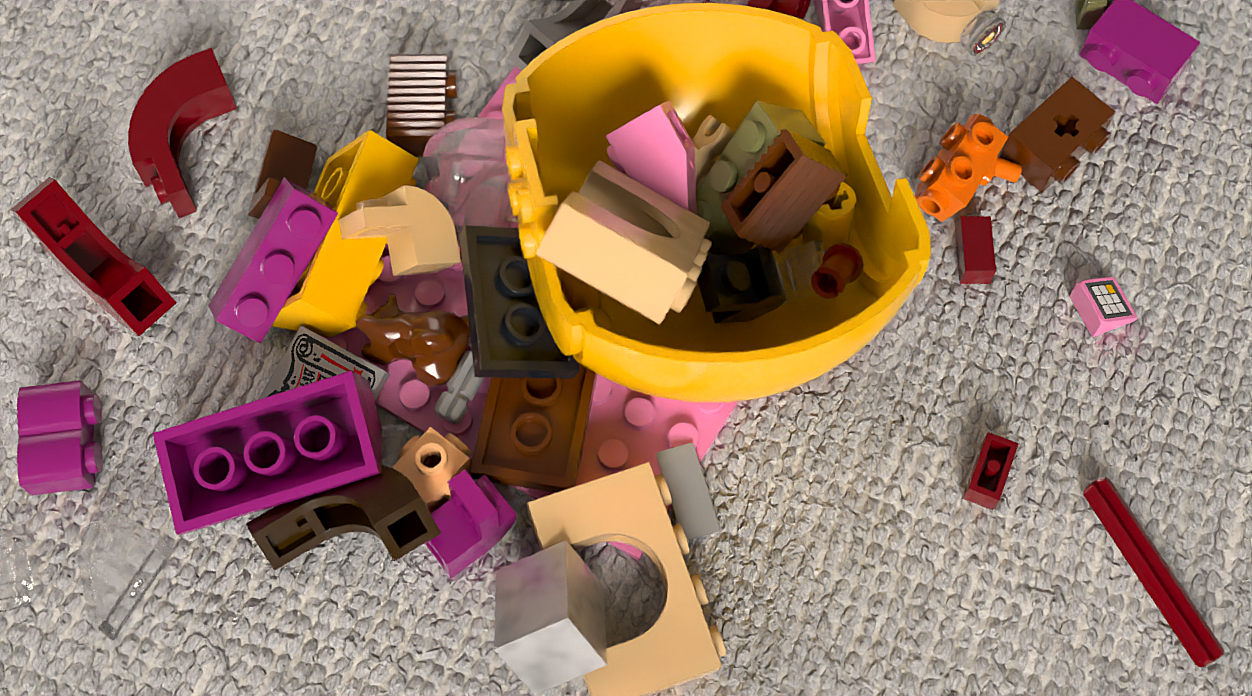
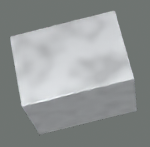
(550, 618)

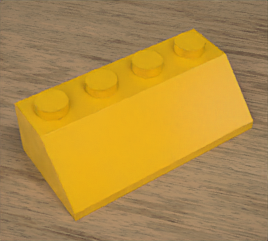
(341, 270)

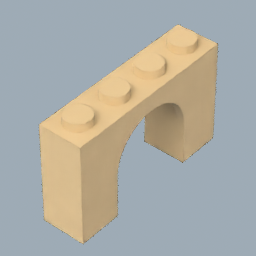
(628, 242)
(632, 511)

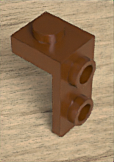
(283, 157)

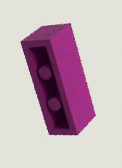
(272, 260)

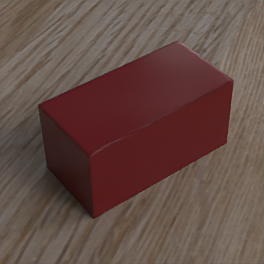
(975, 250)
(990, 471)

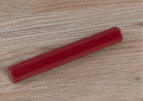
(1153, 572)

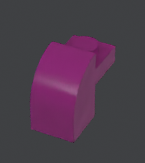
(469, 522)

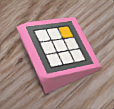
(1102, 305)

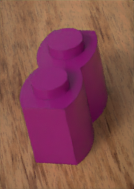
(57, 437)

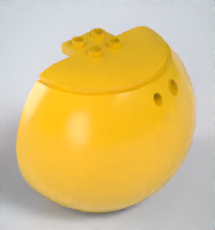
(717, 65)

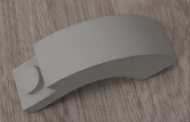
(544, 32)

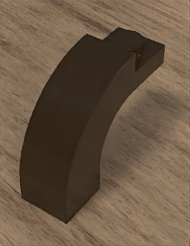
(377, 505)

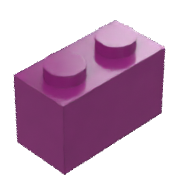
(1138, 49)

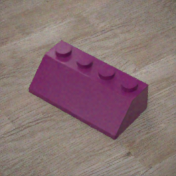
(270, 451)

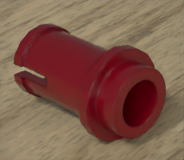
(839, 267)

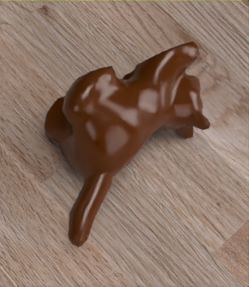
(428, 339)

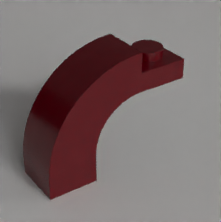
(165, 116)
(91, 259)

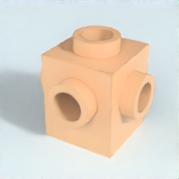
(431, 463)

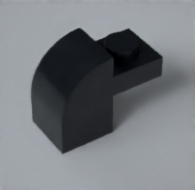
(740, 285)

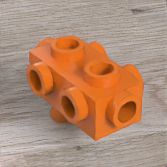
(962, 165)

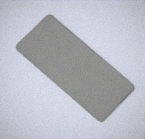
(688, 491)

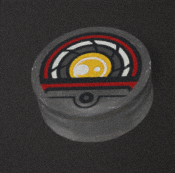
(982, 32)

